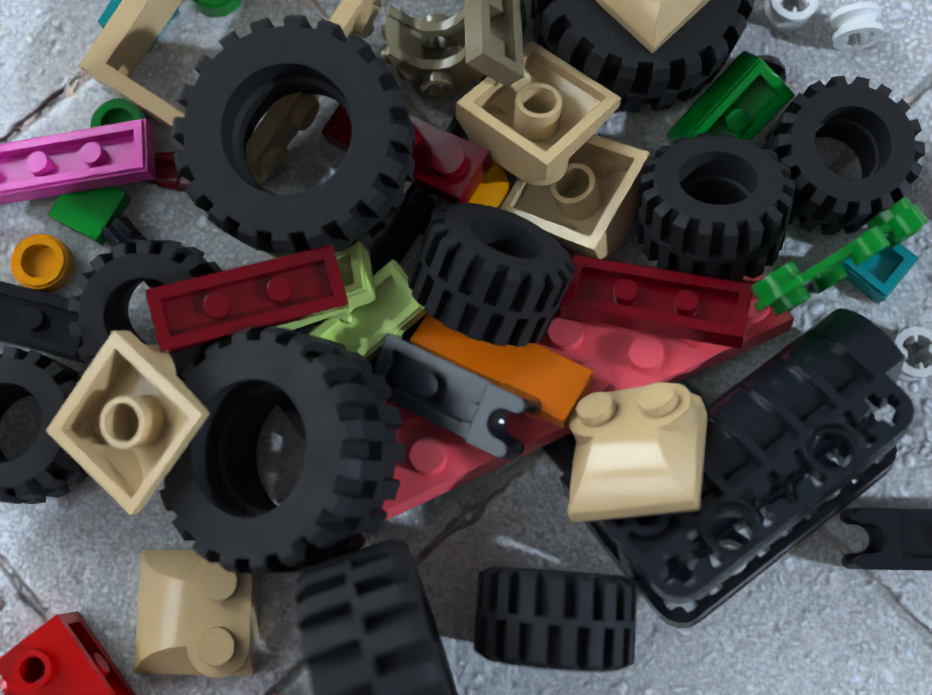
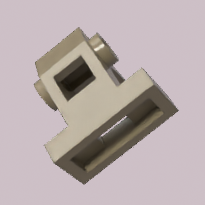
(450, 53)

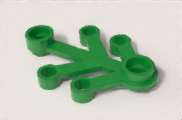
(785, 286)

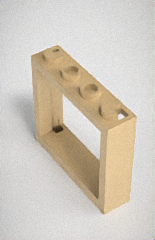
(136, 28)

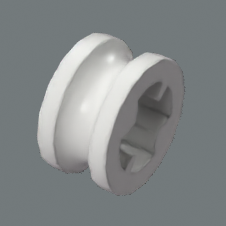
(785, 20)
(857, 26)
(923, 338)

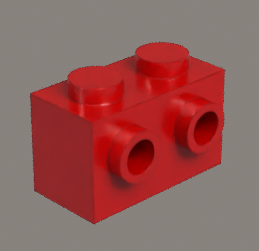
(61, 660)

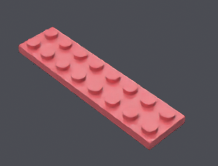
(620, 360)

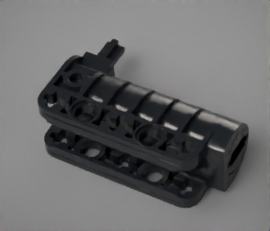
(760, 445)

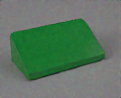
(736, 102)

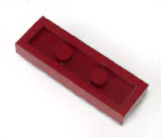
(442, 160)
(246, 297)
(658, 301)

